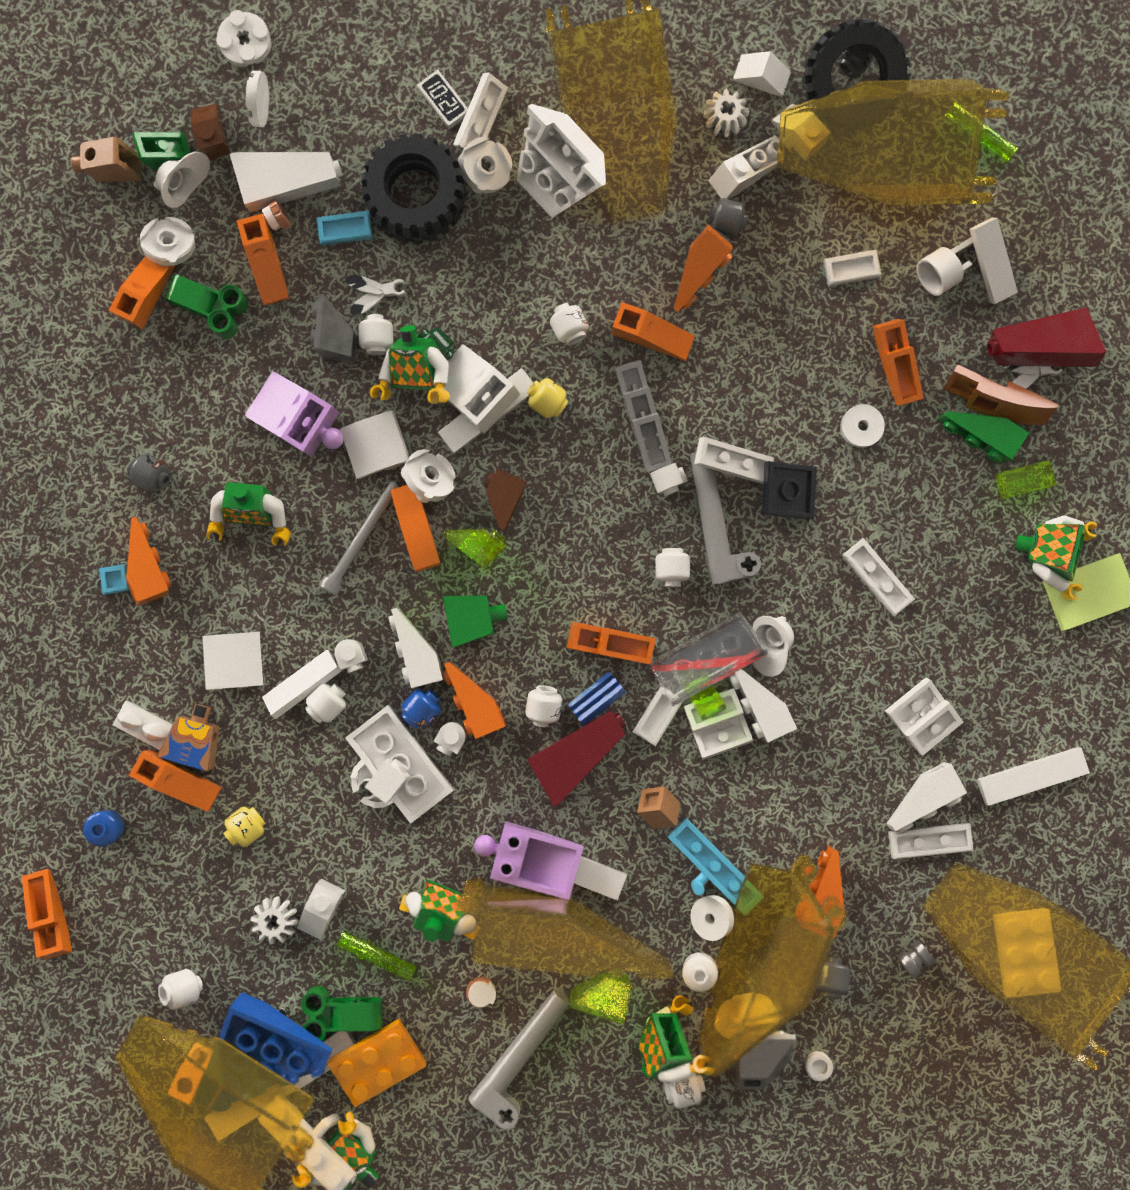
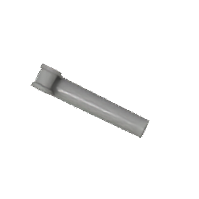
(722, 565)
(490, 1093)

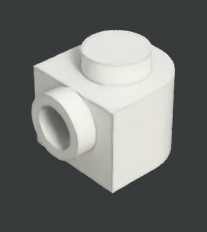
(668, 479)
(350, 655)
(451, 738)

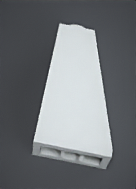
(283, 176)

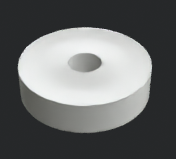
(873, 421)
(722, 914)

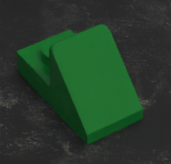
(160, 147)

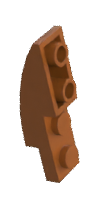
(995, 400)

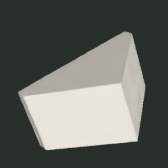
(763, 72)

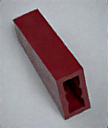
(1054, 340)
(571, 758)

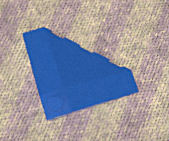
(274, 1039)

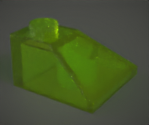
(478, 545)
(603, 996)

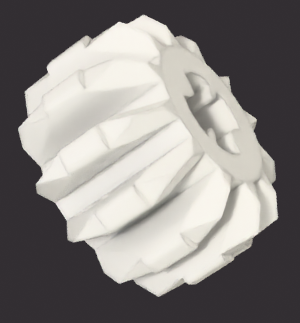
(725, 121)
(284, 921)

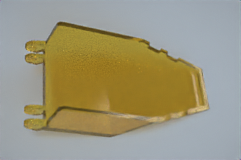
(621, 96)
(893, 140)
(552, 934)
(1031, 955)
(768, 960)
(213, 1105)

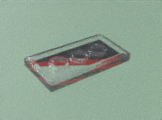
(707, 658)

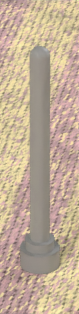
(333, 581)

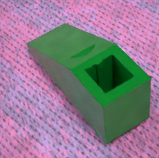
(992, 434)

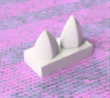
(142, 725)

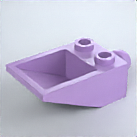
(293, 414)
(537, 863)

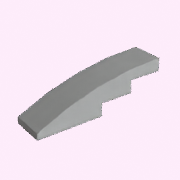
(643, 415)

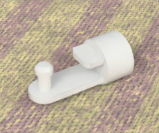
(942, 269)

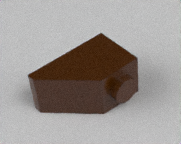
(209, 131)
(504, 495)

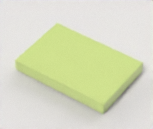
(1103, 592)

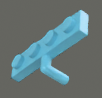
(709, 860)

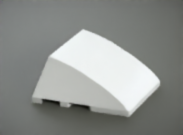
(558, 161)

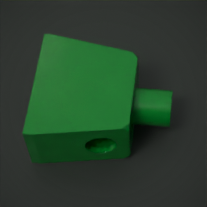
(471, 618)

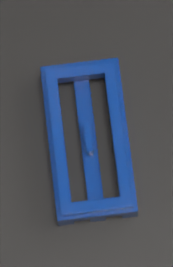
(594, 695)

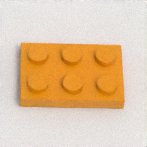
(376, 1062)

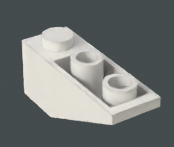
(745, 168)
(420, 657)
(768, 711)
(931, 791)

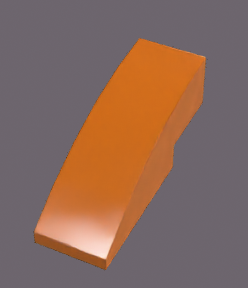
(898, 361)
(415, 529)
(611, 643)
(45, 915)

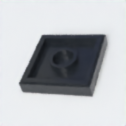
(789, 490)

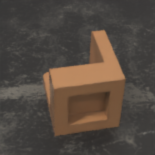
(659, 807)

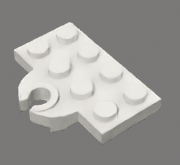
(389, 738)

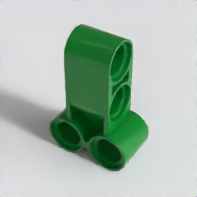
(208, 303)
(341, 1013)

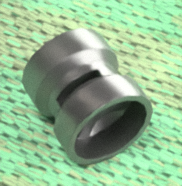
(916, 959)

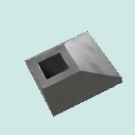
(333, 336)
(764, 1061)

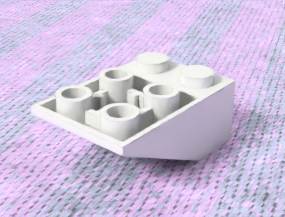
(478, 389)

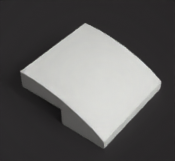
(375, 444)
(232, 660)
(924, 716)
(722, 731)

